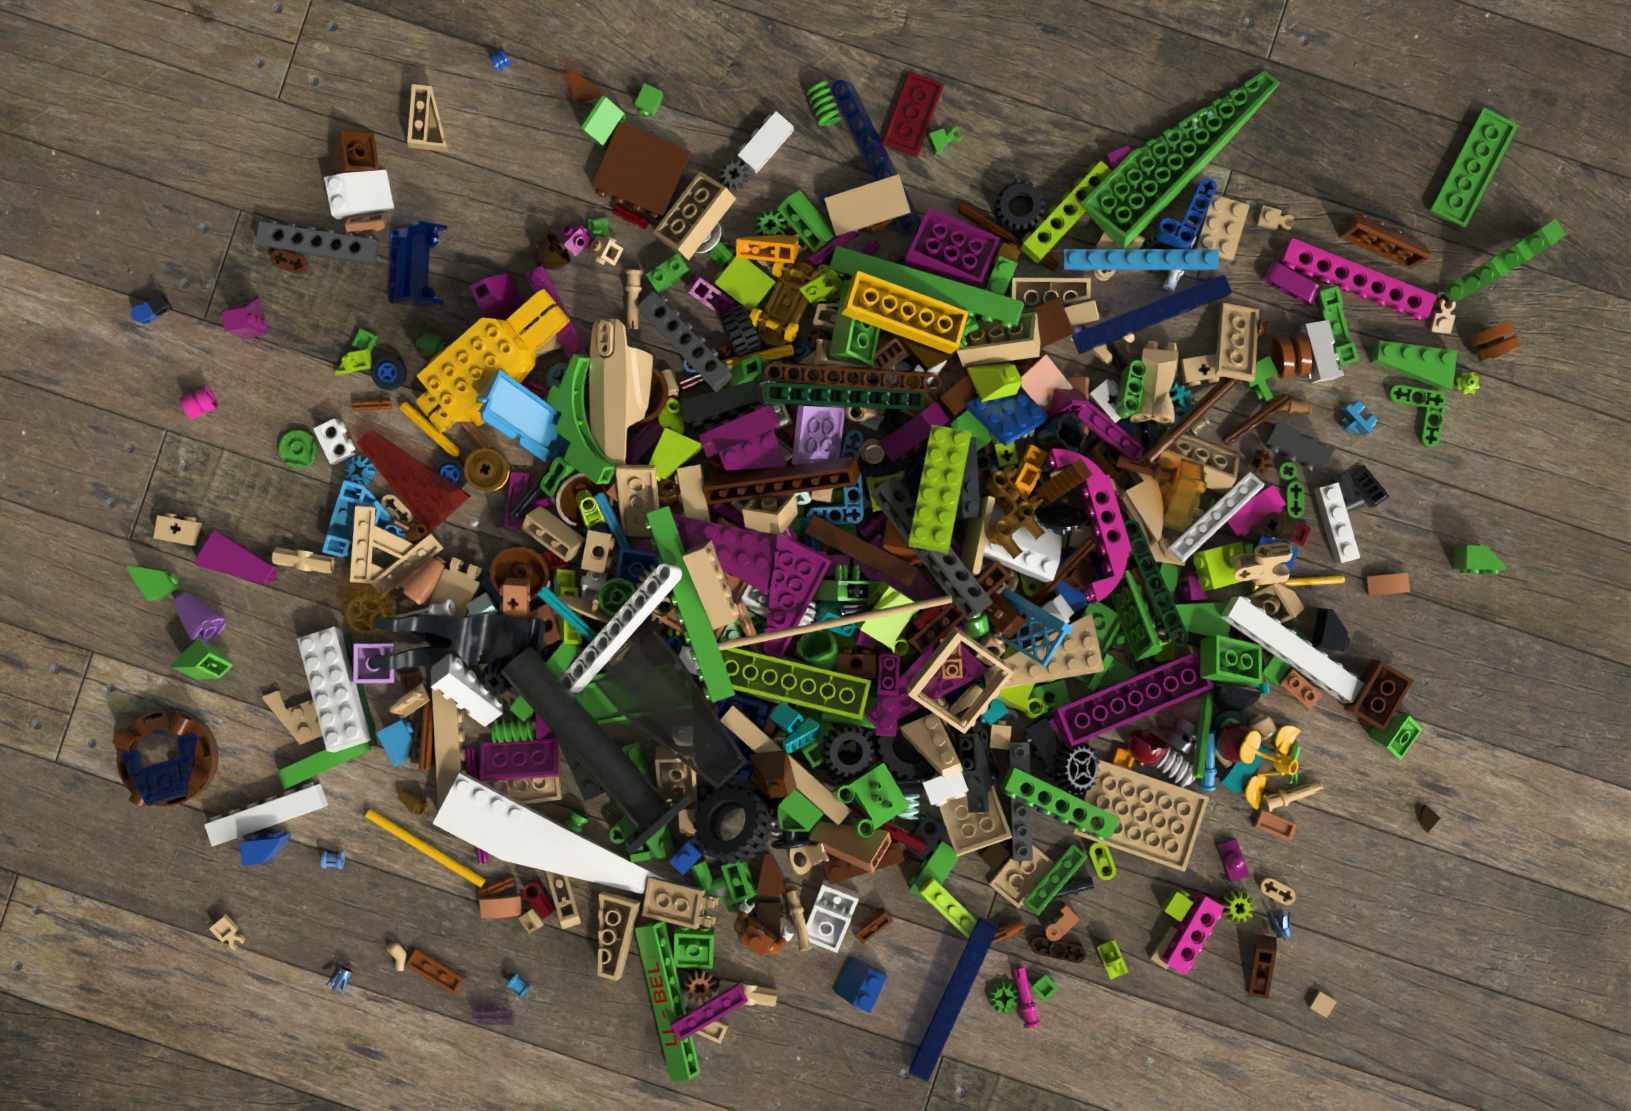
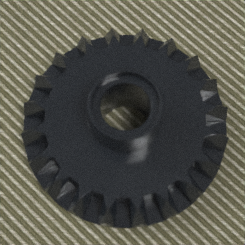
(1062, 519)

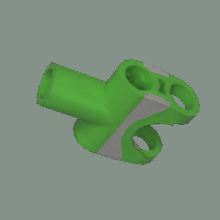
(713, 887)

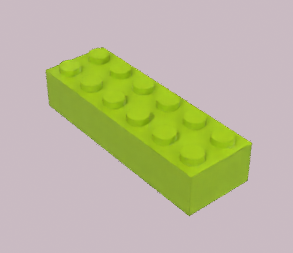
(939, 489)

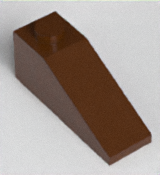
(1262, 966)

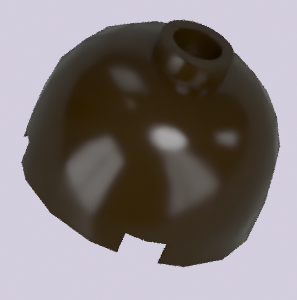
(549, 252)

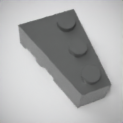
(1298, 447)

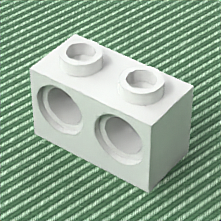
(330, 444)

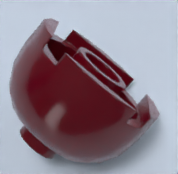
(1230, 740)
(1146, 748)

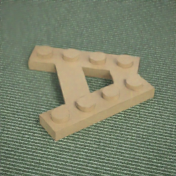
(368, 535)

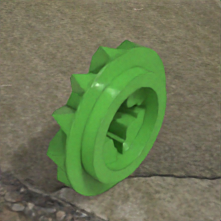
(996, 992)

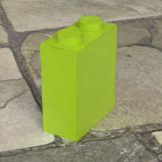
(744, 283)
(1214, 566)

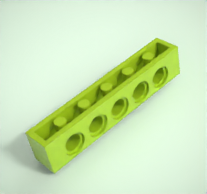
(1036, 249)

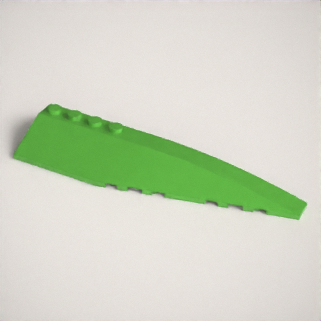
(1171, 162)

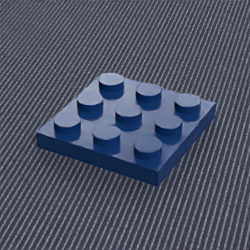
(1008, 416)

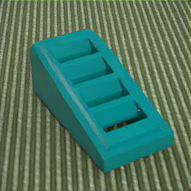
(805, 733)

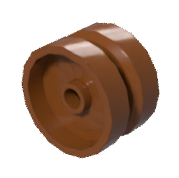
(1495, 341)
(1292, 355)

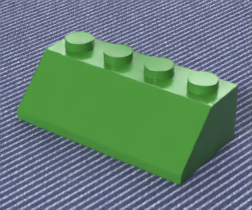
(853, 339)

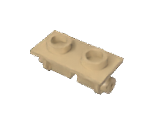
(410, 702)

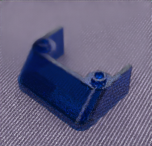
(411, 262)

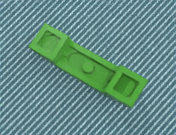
(1332, 310)

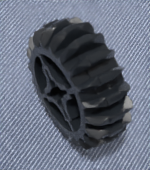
(1080, 767)

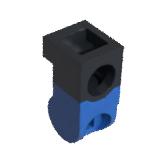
(152, 308)

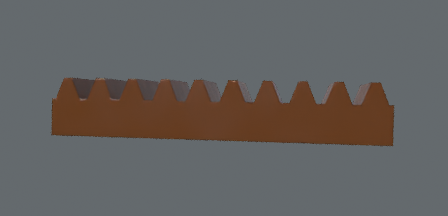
(1061, 483)

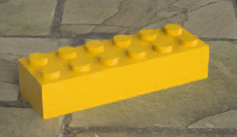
(904, 312)

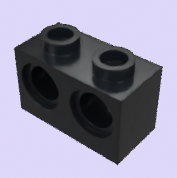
(930, 837)

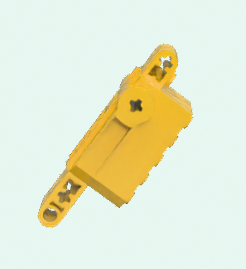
(465, 367)

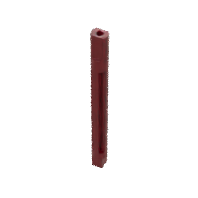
(896, 832)

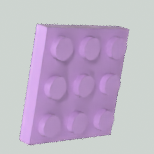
(818, 434)

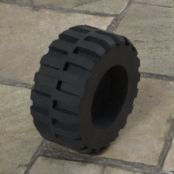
(896, 764)
(712, 814)

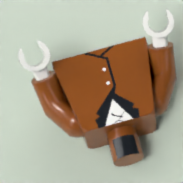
(757, 936)

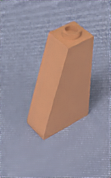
(846, 845)

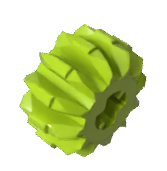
(1241, 899)

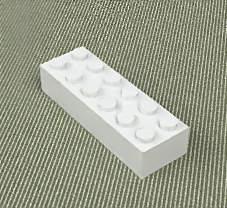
(333, 689)

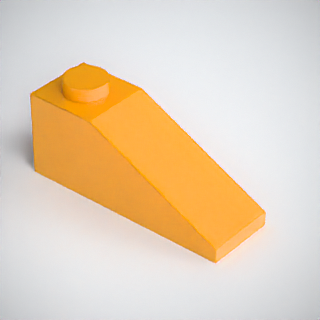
(768, 248)

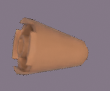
(422, 582)

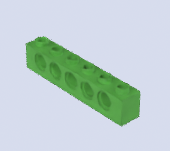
(1106, 821)

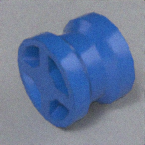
(500, 59)

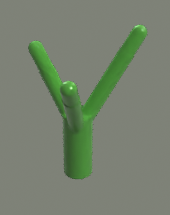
(1294, 755)

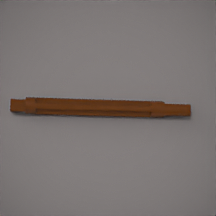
(1189, 419)

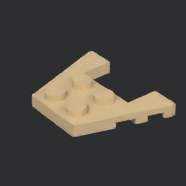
(299, 720)

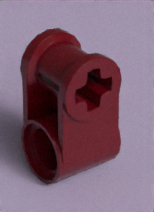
(553, 561)

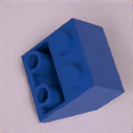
(261, 847)

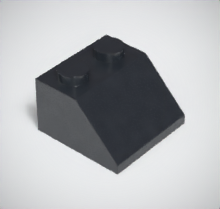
(1329, 631)

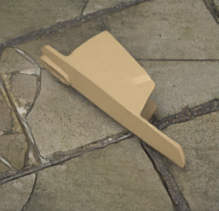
(617, 387)

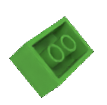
(1231, 661)

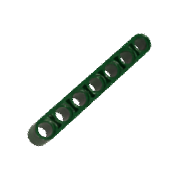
(1161, 589)

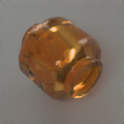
(668, 493)

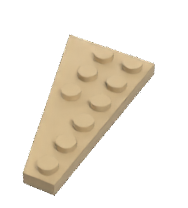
(1075, 656)

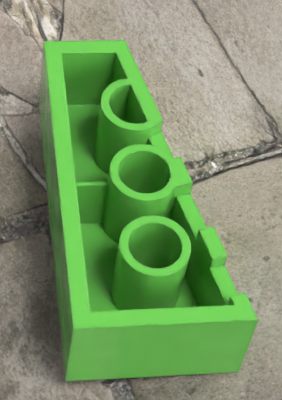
(1422, 363)

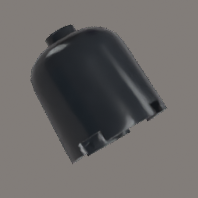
(1061, 433)

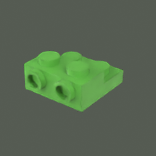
(694, 947)

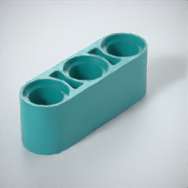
(1240, 772)

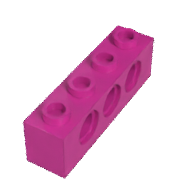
(1190, 923)

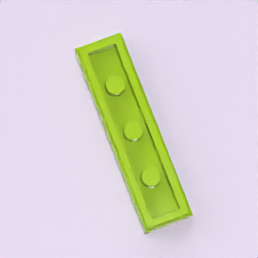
(948, 906)

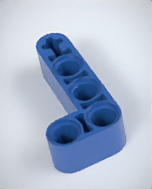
(1192, 213)

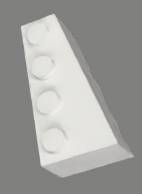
(466, 690)

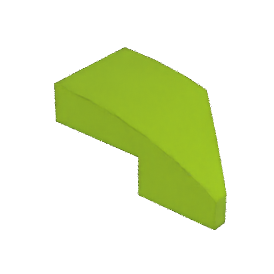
(355, 361)

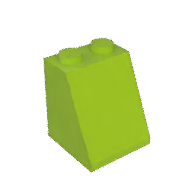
(673, 453)

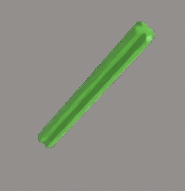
(1202, 733)

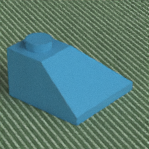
(397, 741)

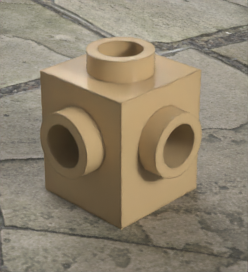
(605, 250)

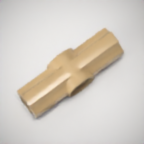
(303, 560)
(753, 992)

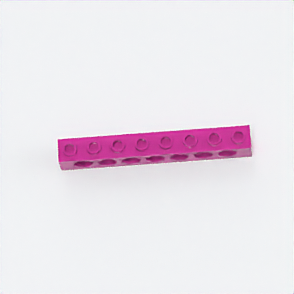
(1422, 299)

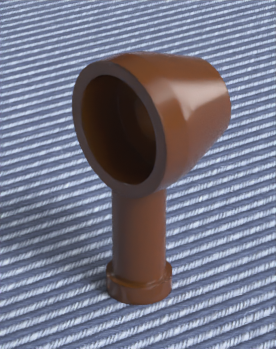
(410, 530)

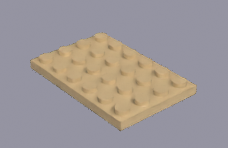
(1154, 816)

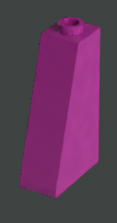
(232, 558)

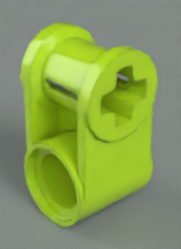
(589, 512)

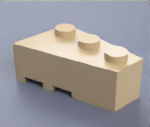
(933, 743)

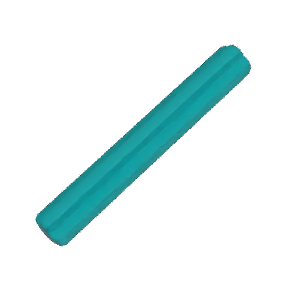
(568, 614)

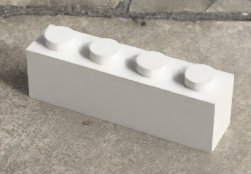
(1336, 523)

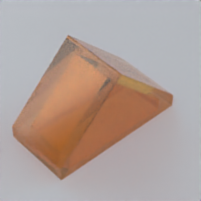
(582, 89)

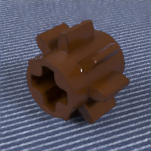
(1261, 462)

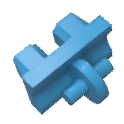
(1354, 419)

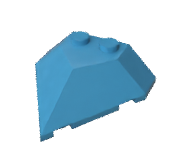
(341, 527)

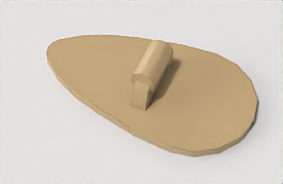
(586, 607)

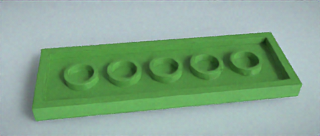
(1473, 168)

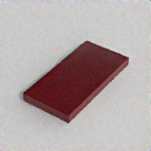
(913, 114)

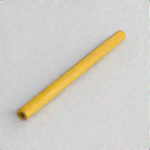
(425, 848)

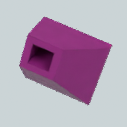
(496, 296)

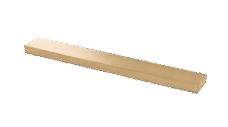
(805, 781)

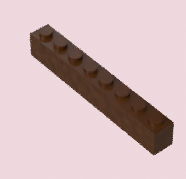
(781, 480)

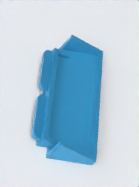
(522, 415)

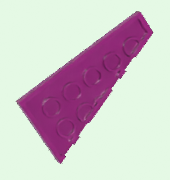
(739, 551)
(794, 582)

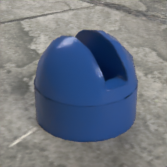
(672, 642)

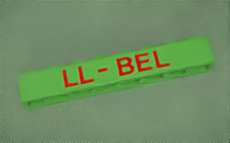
(666, 999)

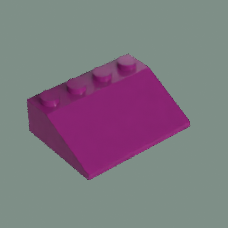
(951, 249)

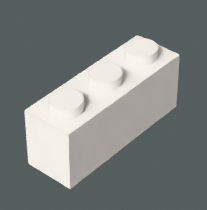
(765, 142)

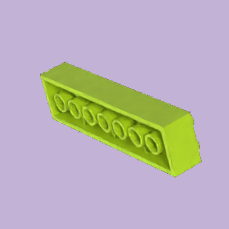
(796, 683)

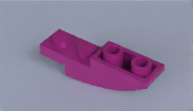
(888, 695)

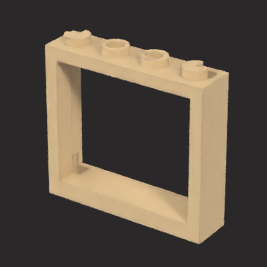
(935, 661)

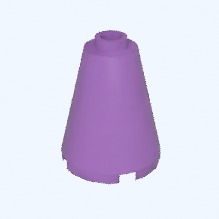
(197, 617)

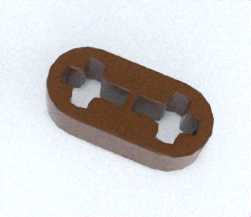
(288, 265)

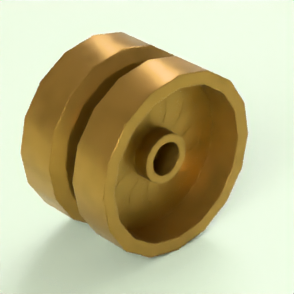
(476, 466)

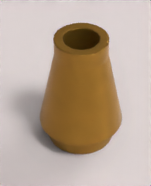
(415, 803)

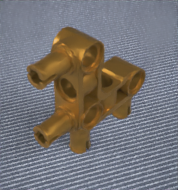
(1017, 511)

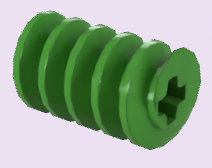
(822, 104)
(512, 730)

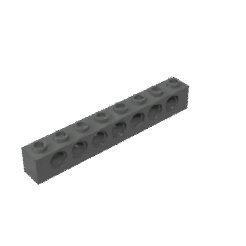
(944, 567)

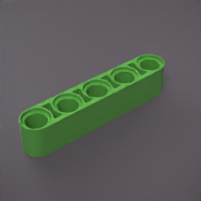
(559, 663)
(318, 763)

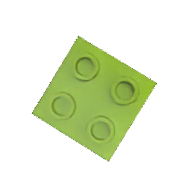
(823, 288)

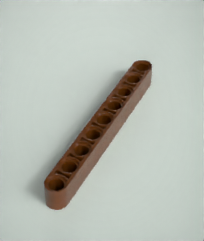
(843, 379)

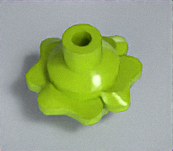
(1467, 383)

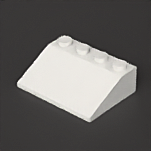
(1039, 556)

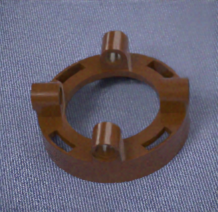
(180, 723)

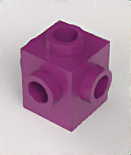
(574, 238)

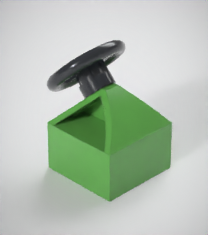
(795, 815)

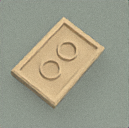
(1019, 878)

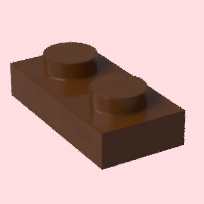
(872, 925)

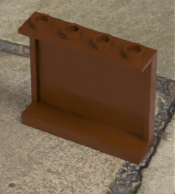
(640, 171)

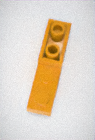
(1029, 470)

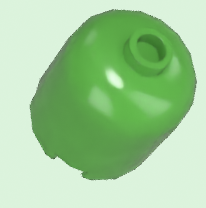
(819, 649)

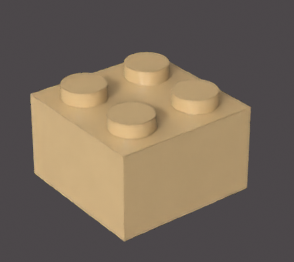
(770, 513)

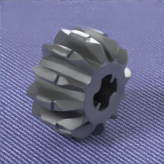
(742, 175)

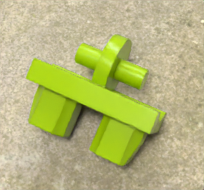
(1112, 959)

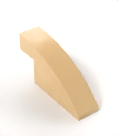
(1145, 505)

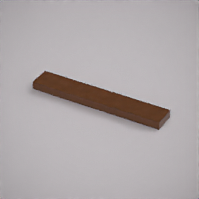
(862, 551)

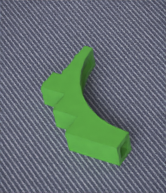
(1506, 261)
(573, 426)

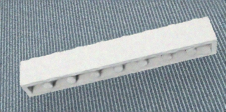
(1291, 649)

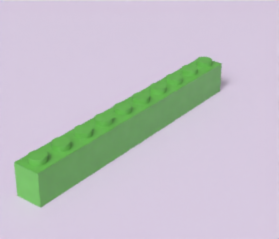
(966, 297)
(691, 609)

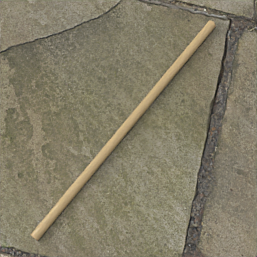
(835, 622)

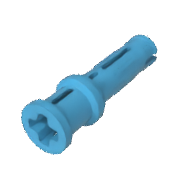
(1208, 781)

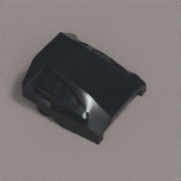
(1234, 698)

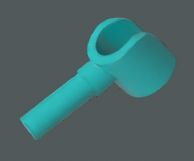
(1264, 688)

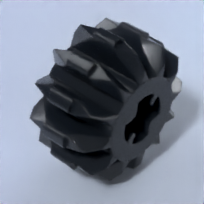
(494, 679)

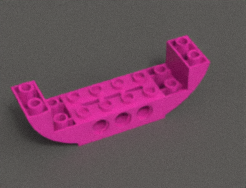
(1114, 552)

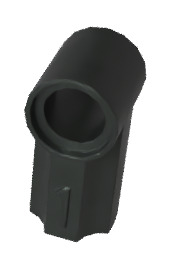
(1351, 496)

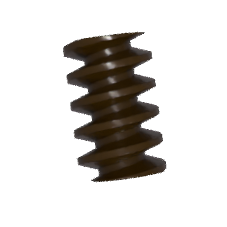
(1279, 525)

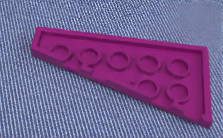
(936, 686)

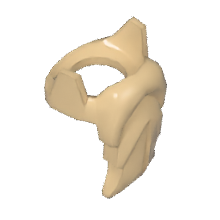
(812, 854)

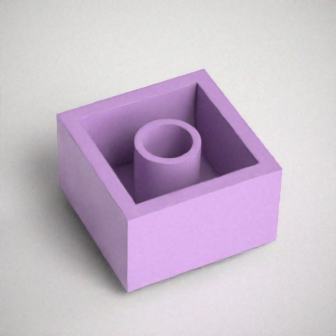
(363, 670)

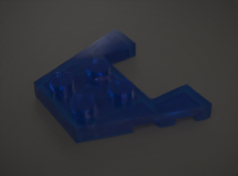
(165, 779)

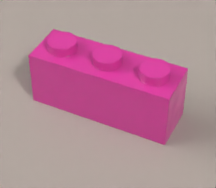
(1254, 510)

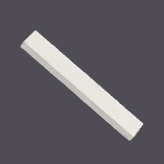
(1216, 517)

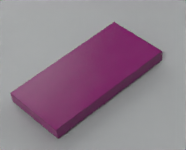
(519, 759)

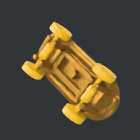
(786, 304)

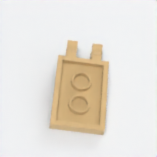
(457, 586)
(678, 903)

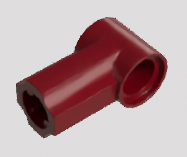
(540, 900)

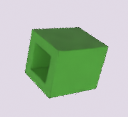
(648, 100)

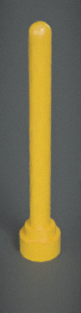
(1303, 581)

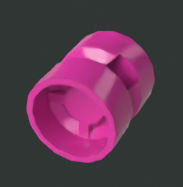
(197, 403)

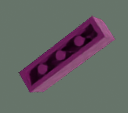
(739, 430)

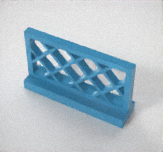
(1039, 615)

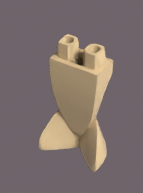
(1159, 377)

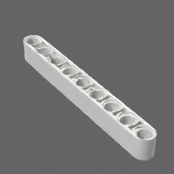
(621, 627)

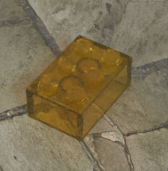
(1184, 495)

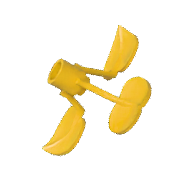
(1284, 764)

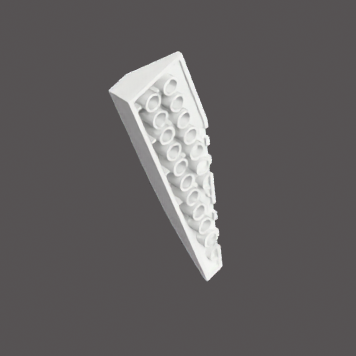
(531, 838)

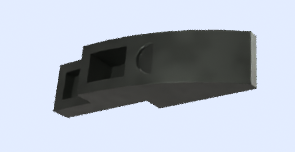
(977, 772)

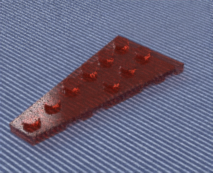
(420, 487)

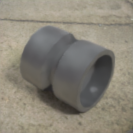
(1182, 728)

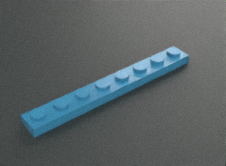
(1140, 259)

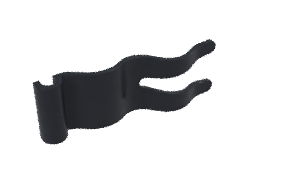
(474, 639)

